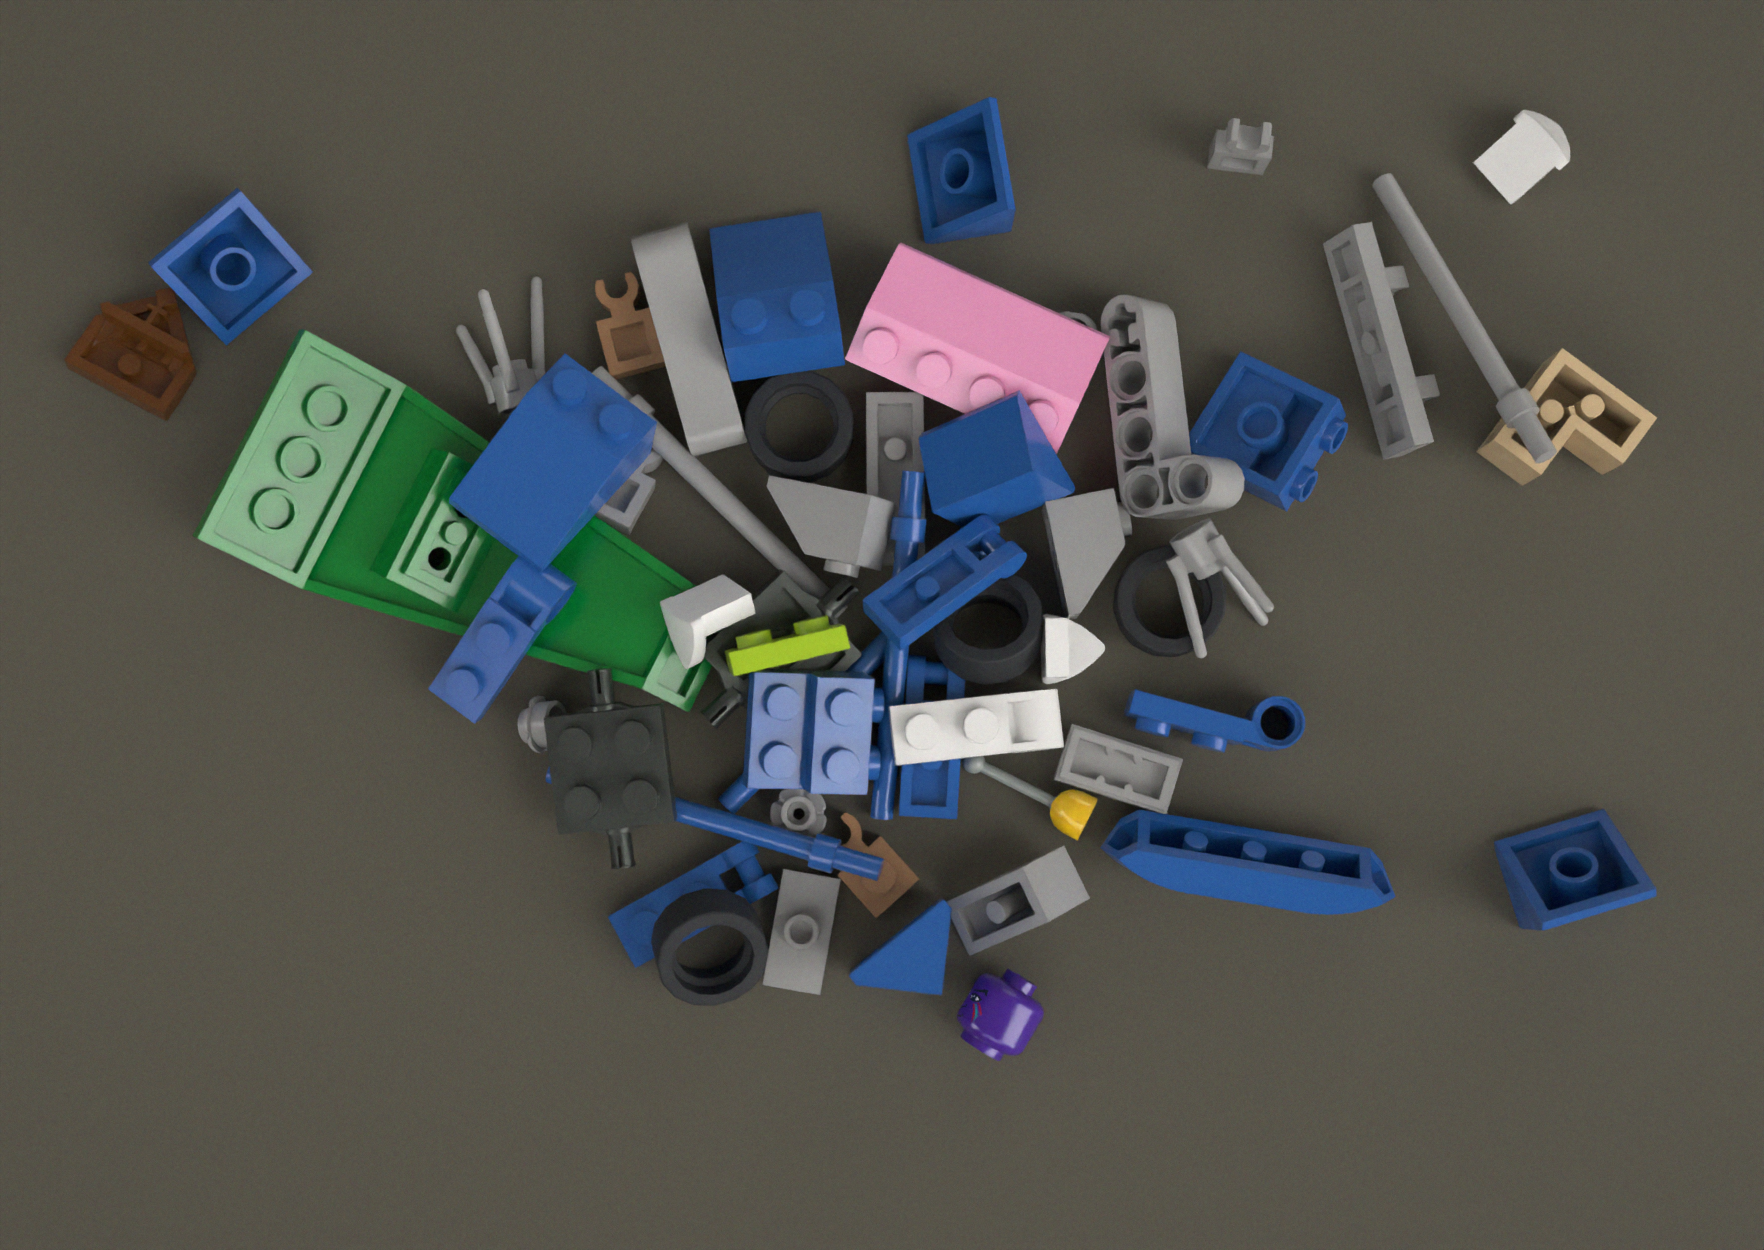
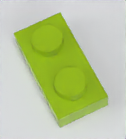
(811, 639)

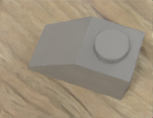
(835, 524)
(1084, 542)
(1017, 901)

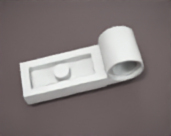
(976, 727)

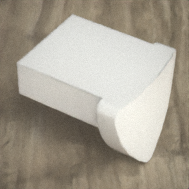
(1524, 155)
(703, 612)
(1066, 649)

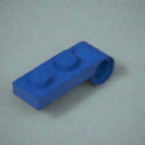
(501, 637)
(1211, 728)

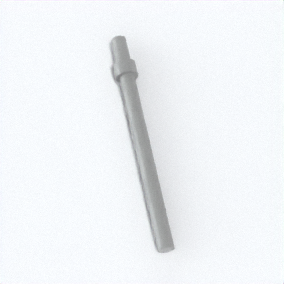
(1515, 404)
(722, 499)

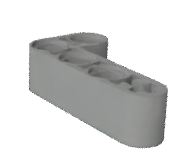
(688, 339)
(1147, 344)

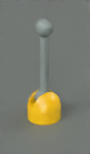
(1067, 810)

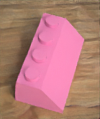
(974, 342)

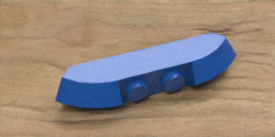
(1249, 864)

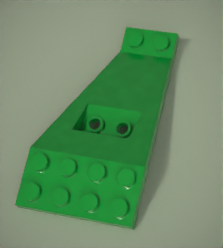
(352, 492)

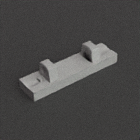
(1378, 342)

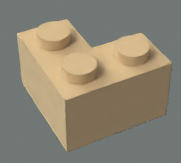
(1577, 413)

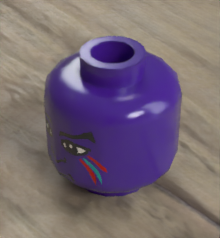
(1000, 1014)

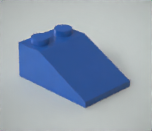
(776, 297)
(555, 462)

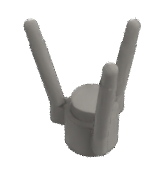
(513, 377)
(1204, 553)

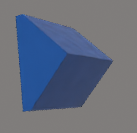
(963, 175)
(231, 266)
(991, 464)
(1570, 871)
(912, 957)

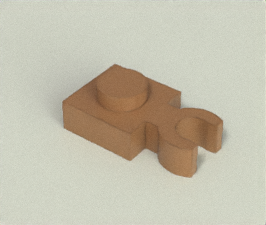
(629, 335)
(894, 877)

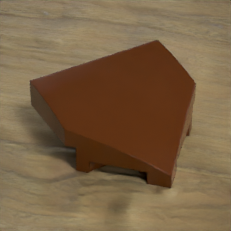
(138, 353)

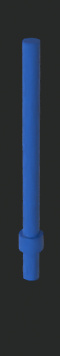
(908, 531)
(821, 852)

